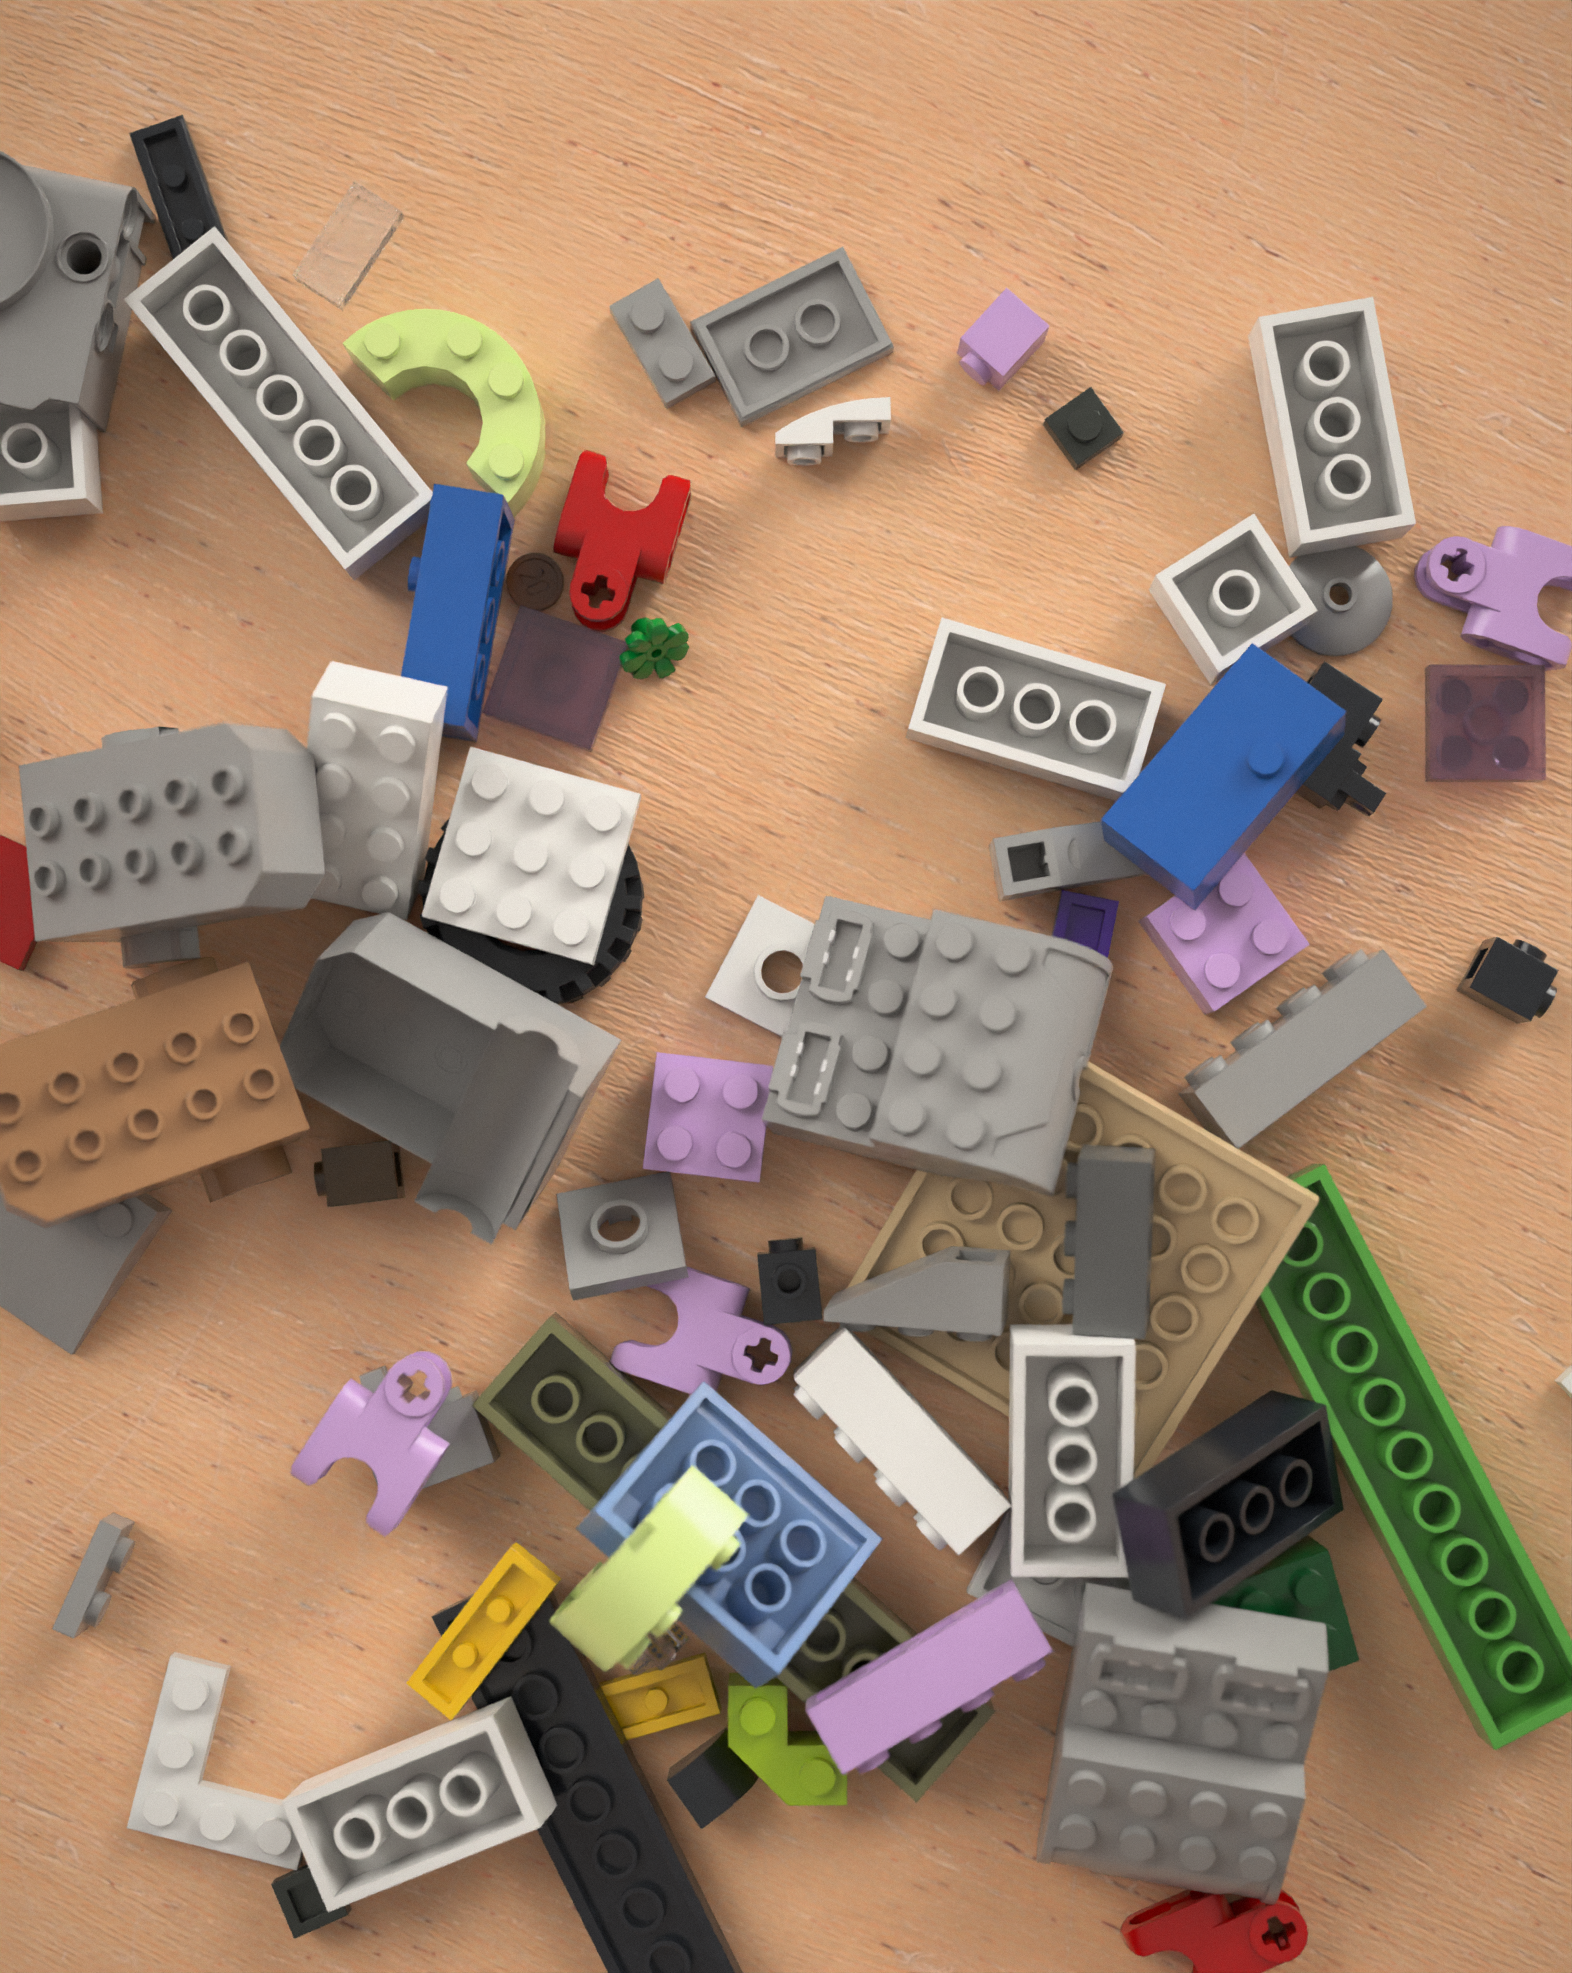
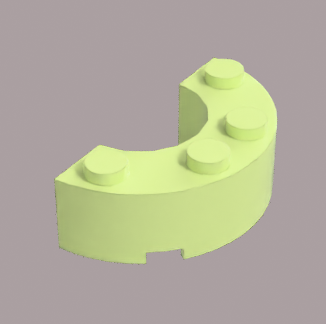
(461, 353)
(650, 1572)

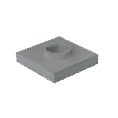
(644, 1259)

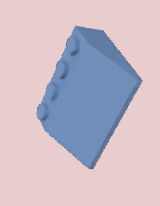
(793, 1547)

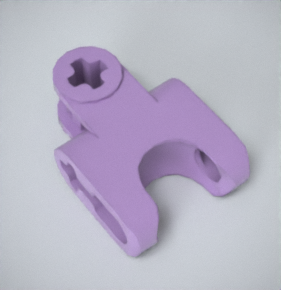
(1501, 591)
(708, 1339)
(385, 1433)

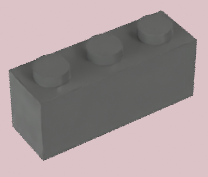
(1110, 1241)

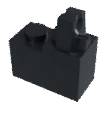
(1340, 773)

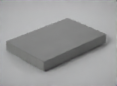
(792, 336)

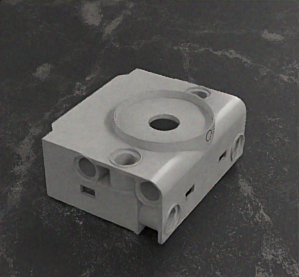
(63, 286)

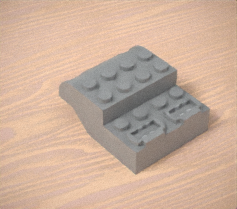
(938, 1043)
(1183, 1745)

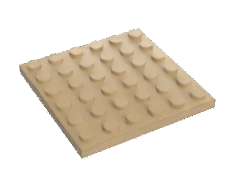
(1214, 1247)

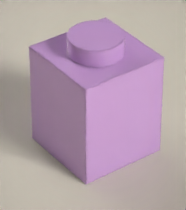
(1001, 340)

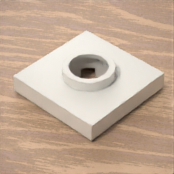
(740, 980)

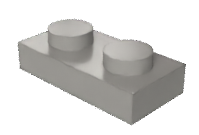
(662, 343)
(86, 1598)

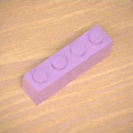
(928, 1678)

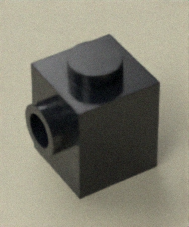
(1510, 979)
(789, 1282)

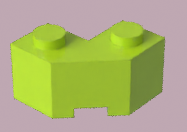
(788, 1761)

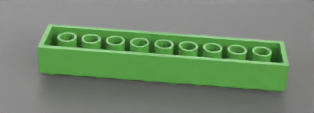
(1417, 1475)

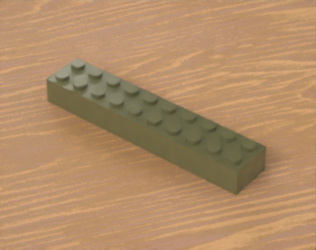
(587, 1427)

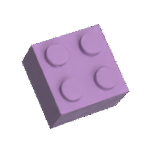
(1228, 939)
(707, 1117)

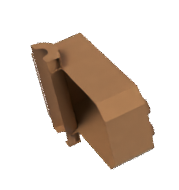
(147, 1098)

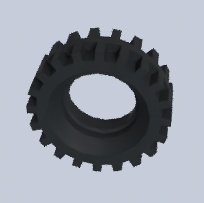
(542, 972)

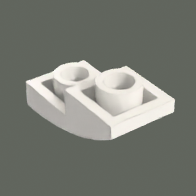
(812, 435)

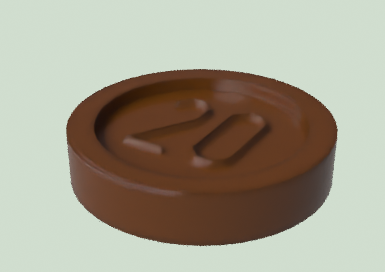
(535, 581)

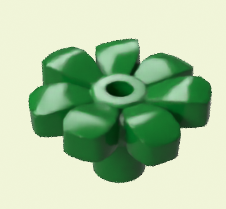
(653, 647)

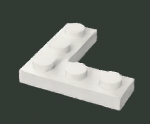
(170, 1789)

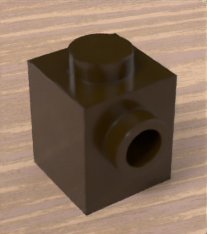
(360, 1173)

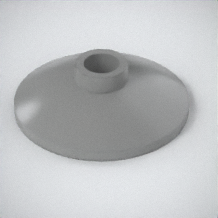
(1347, 627)

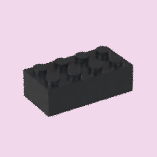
(1228, 1503)

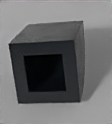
(711, 1779)

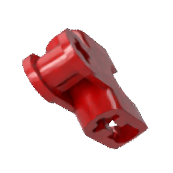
(616, 544)
(1218, 1933)

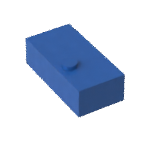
(458, 600)
(1223, 776)

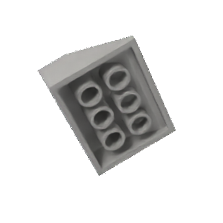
(71, 1271)

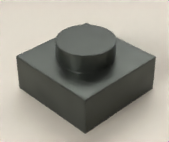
(1083, 428)
(303, 1902)

